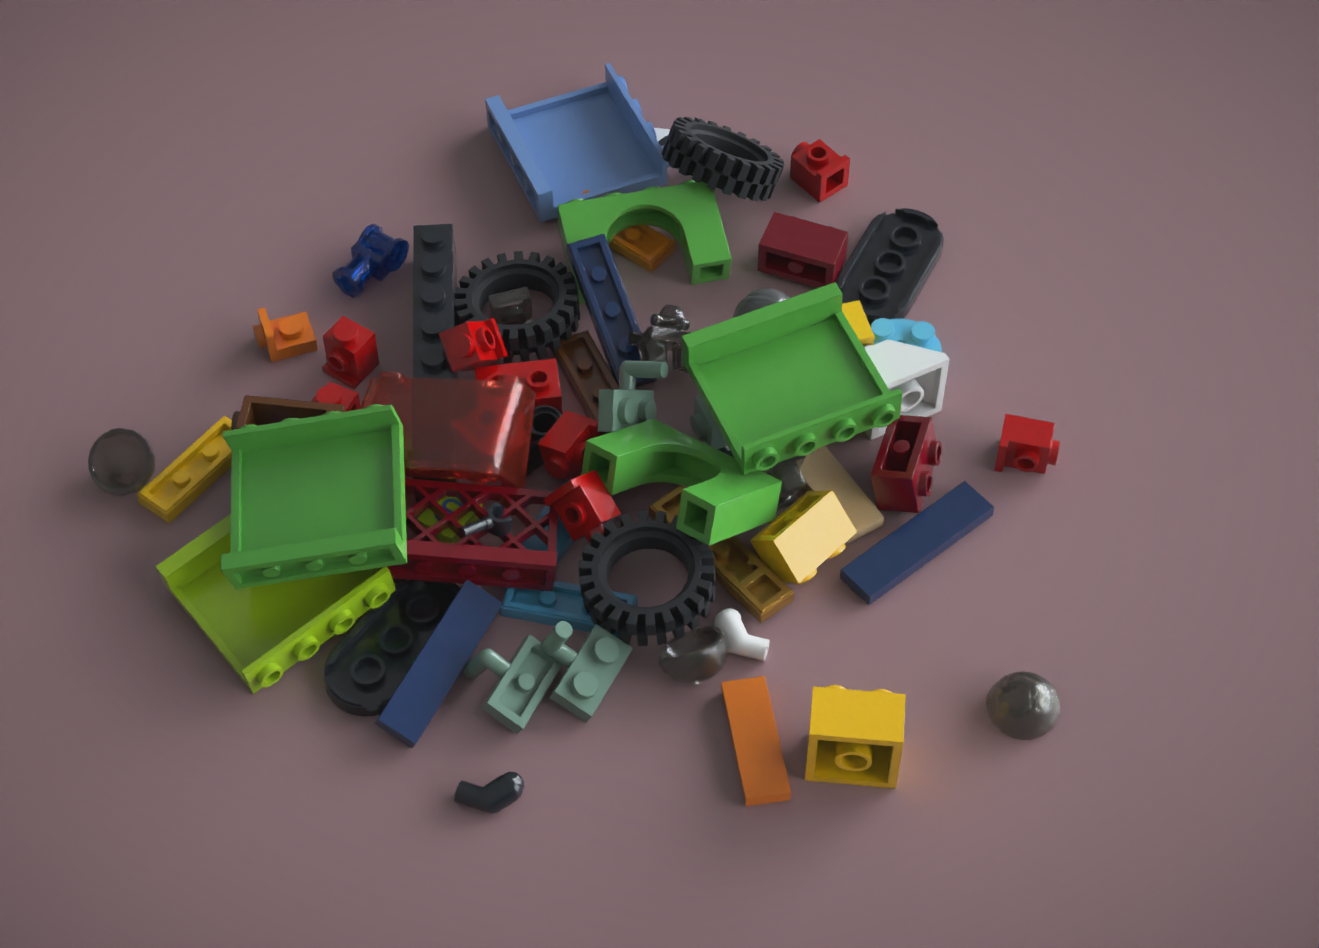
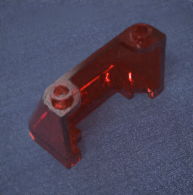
(460, 425)

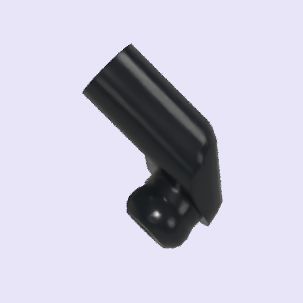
(493, 796)

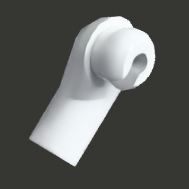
(737, 638)

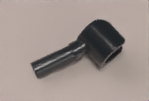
(491, 522)

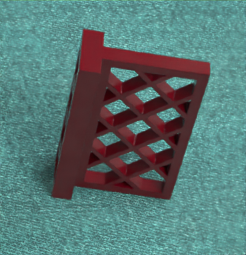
(468, 559)

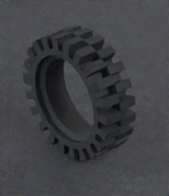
(722, 158)
(515, 274)
(646, 621)

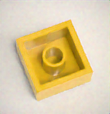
(855, 736)

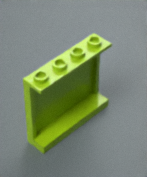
(269, 625)

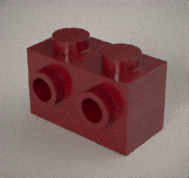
(803, 249)
(905, 464)

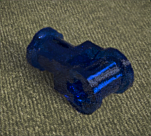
(372, 256)

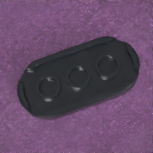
(891, 263)
(383, 645)

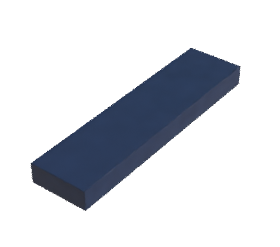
(606, 301)
(916, 542)
(438, 664)

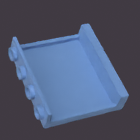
(578, 144)

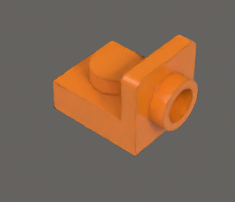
(285, 335)

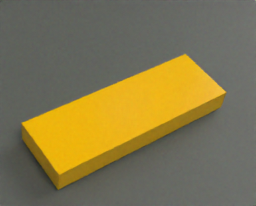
(189, 474)

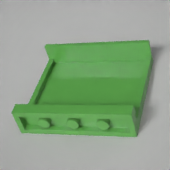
(788, 379)
(316, 497)

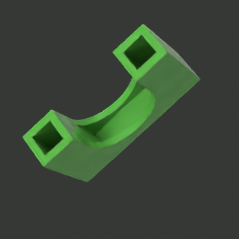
(682, 210)
(717, 495)

